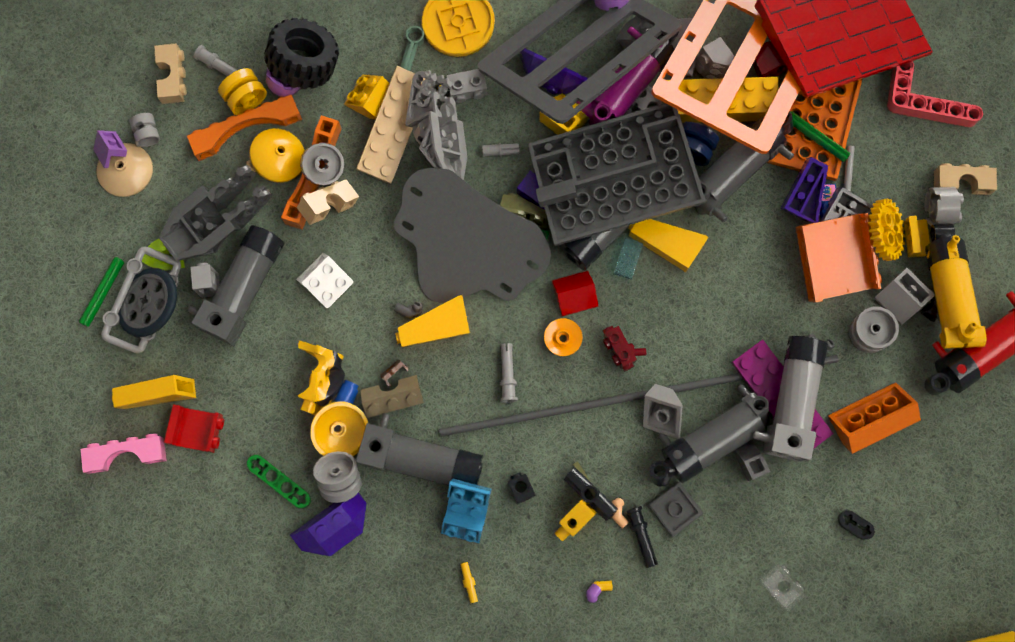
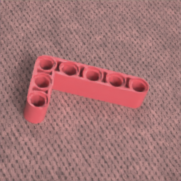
(926, 103)

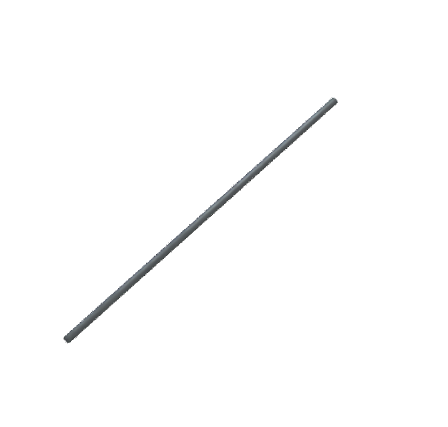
(594, 403)

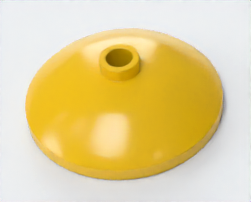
(272, 164)
(348, 438)

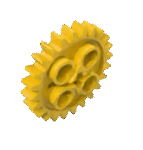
(887, 229)

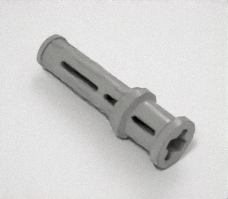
(212, 61)
(508, 382)

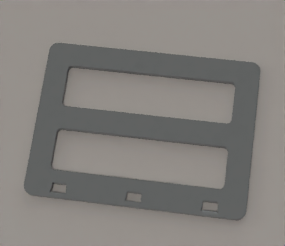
(561, 110)

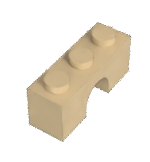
(171, 88)
(981, 178)
(315, 205)

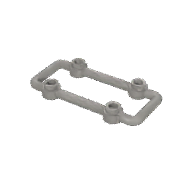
(112, 318)

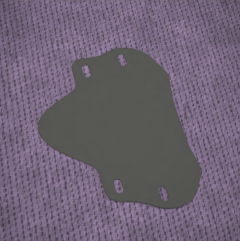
(467, 239)

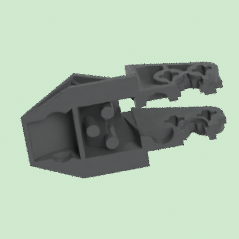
(198, 227)

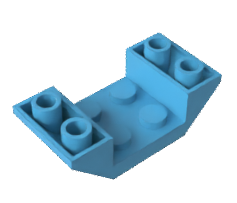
(466, 510)

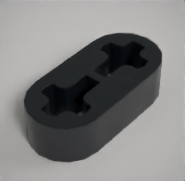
(853, 529)

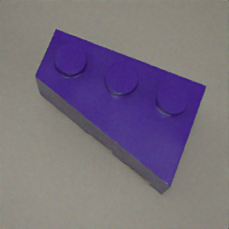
(807, 191)

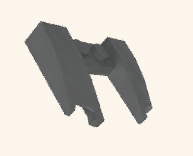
(844, 204)

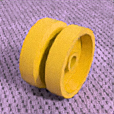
(242, 91)

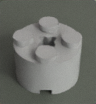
(943, 205)

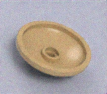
(130, 178)

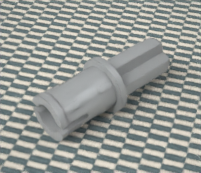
(500, 149)

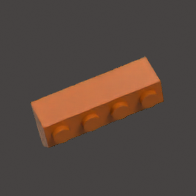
(875, 417)

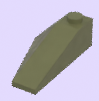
(525, 209)

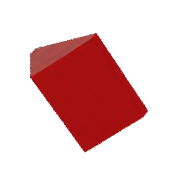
(575, 293)

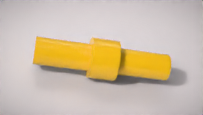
(469, 582)

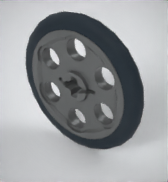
(159, 317)

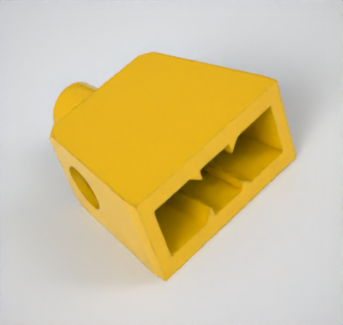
(581, 513)

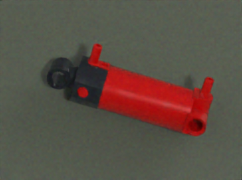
(965, 365)

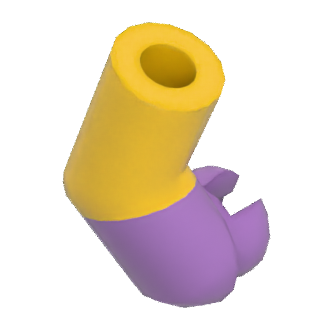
(596, 588)

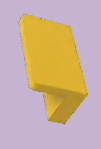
(916, 236)

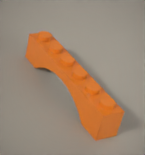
(325, 132)
(209, 140)

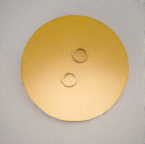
(458, 25)

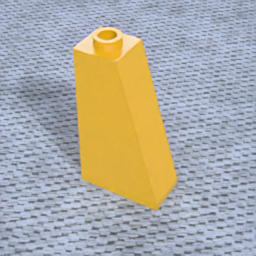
(668, 241)
(437, 324)
(153, 392)

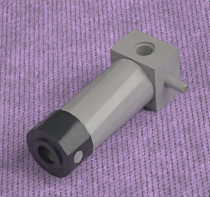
(796, 401)

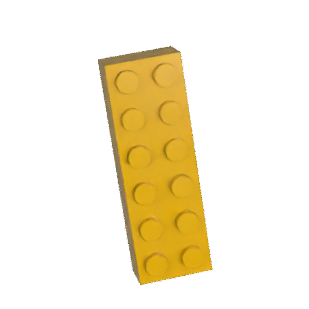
(749, 103)

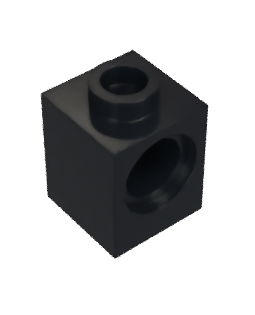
(524, 496)

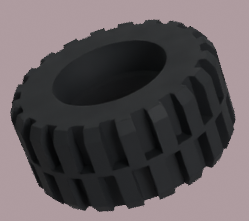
(306, 37)

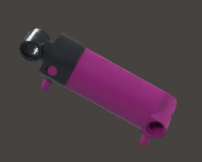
(623, 93)

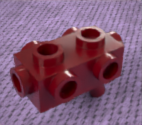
(623, 353)

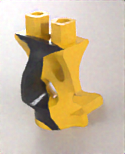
(322, 385)

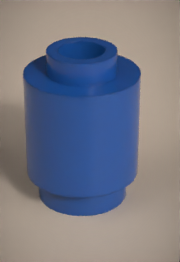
(347, 392)

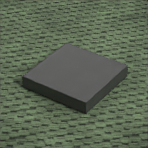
(675, 509)

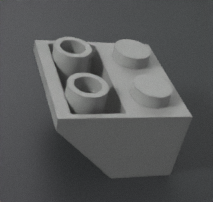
(904, 296)

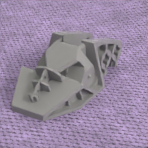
(436, 128)

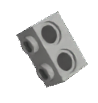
(204, 280)

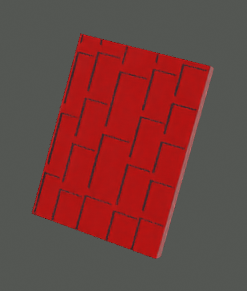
(841, 39)

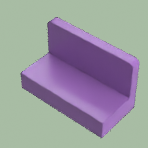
(108, 145)

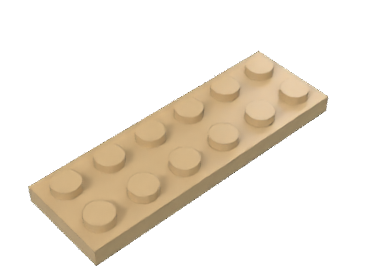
(389, 131)

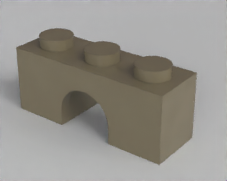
(404, 395)

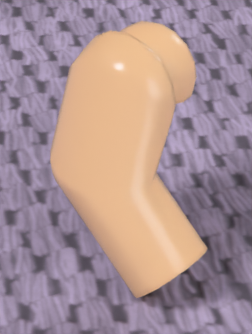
(618, 517)

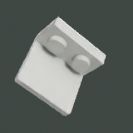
(325, 280)

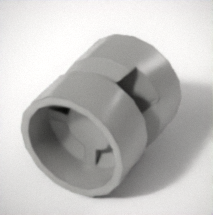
(144, 128)

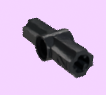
(581, 485)

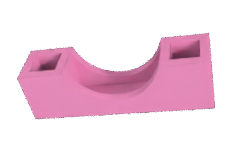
(99, 458)

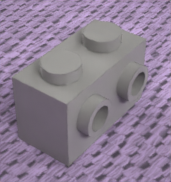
(467, 85)

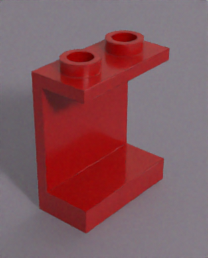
(194, 429)

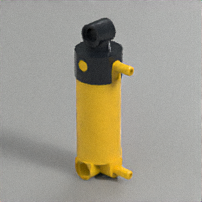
(953, 289)

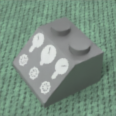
(714, 60)

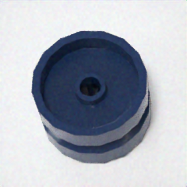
(701, 142)

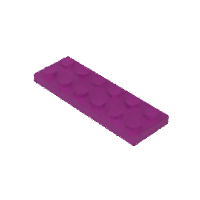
(763, 375)

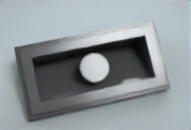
(556, 193)

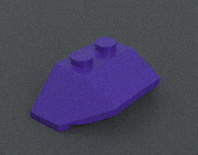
(561, 83)
(332, 527)

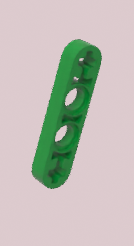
(279, 481)

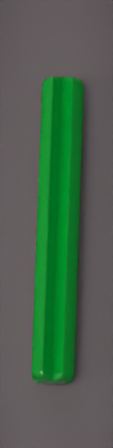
(820, 138)
(101, 291)

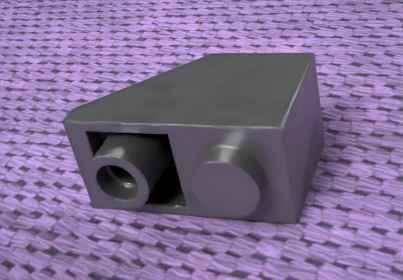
(751, 461)

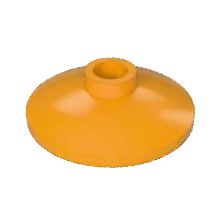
(567, 328)

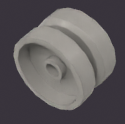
(333, 164)
(863, 326)
(337, 477)

